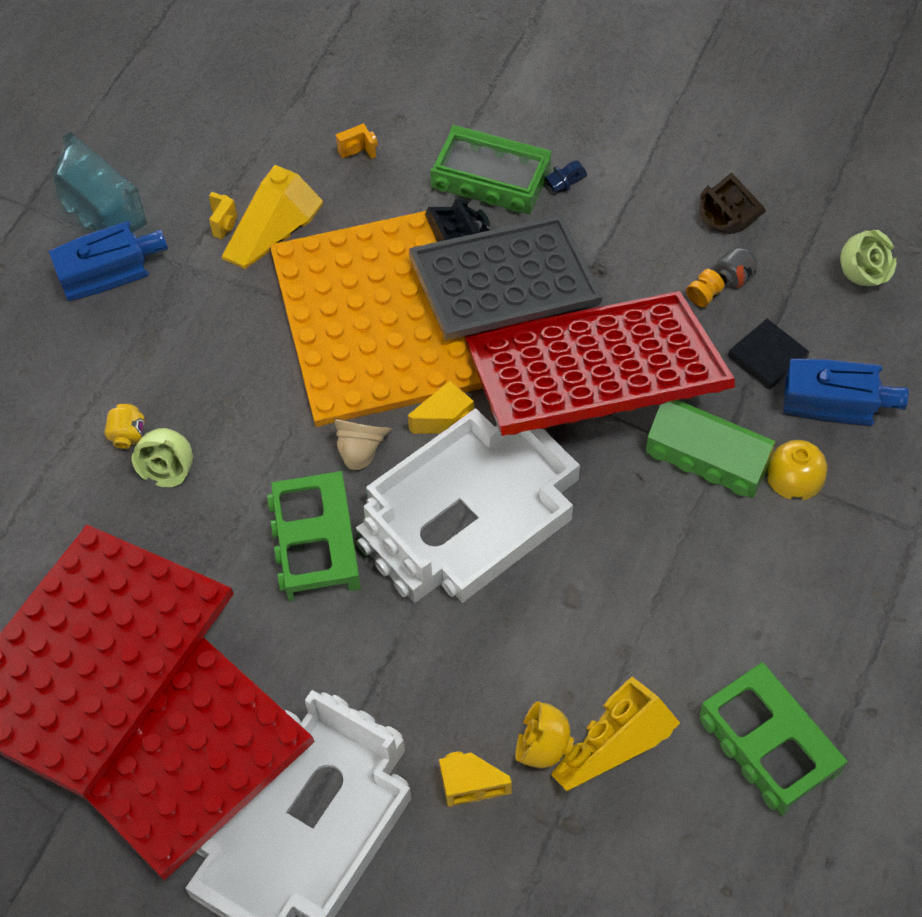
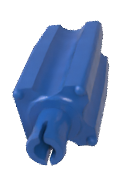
(104, 260)
(838, 391)

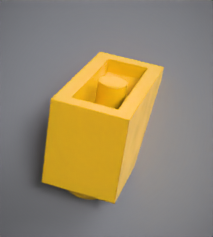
(440, 410)
(471, 779)

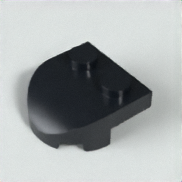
(456, 220)

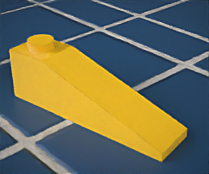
(274, 212)
(631, 725)

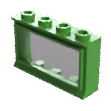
(491, 169)

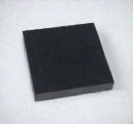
(767, 353)

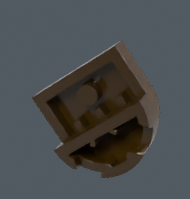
(729, 206)

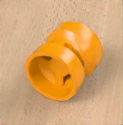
(707, 285)

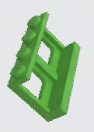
(332, 527)
(787, 723)

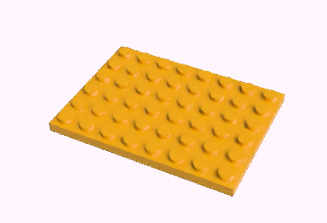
(366, 321)

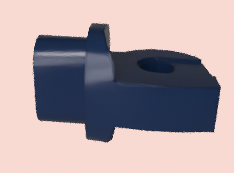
(566, 176)

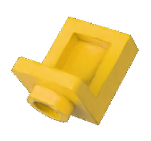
(223, 214)

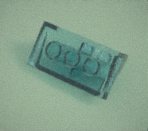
(95, 189)

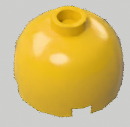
(797, 470)
(544, 738)

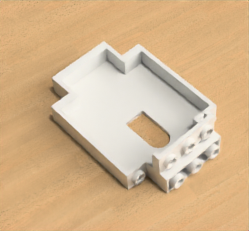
(503, 481)
(280, 866)

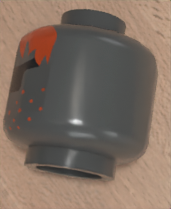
(737, 267)

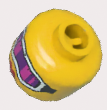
(124, 426)

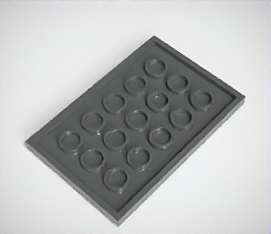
(504, 276)

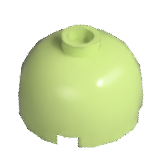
(868, 258)
(163, 457)

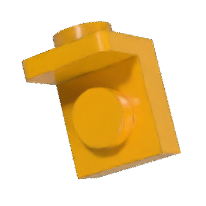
(355, 140)

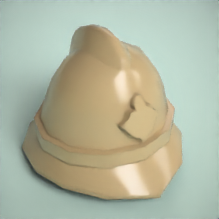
(358, 442)

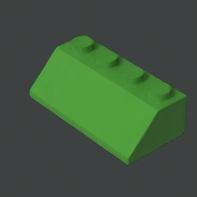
(710, 447)

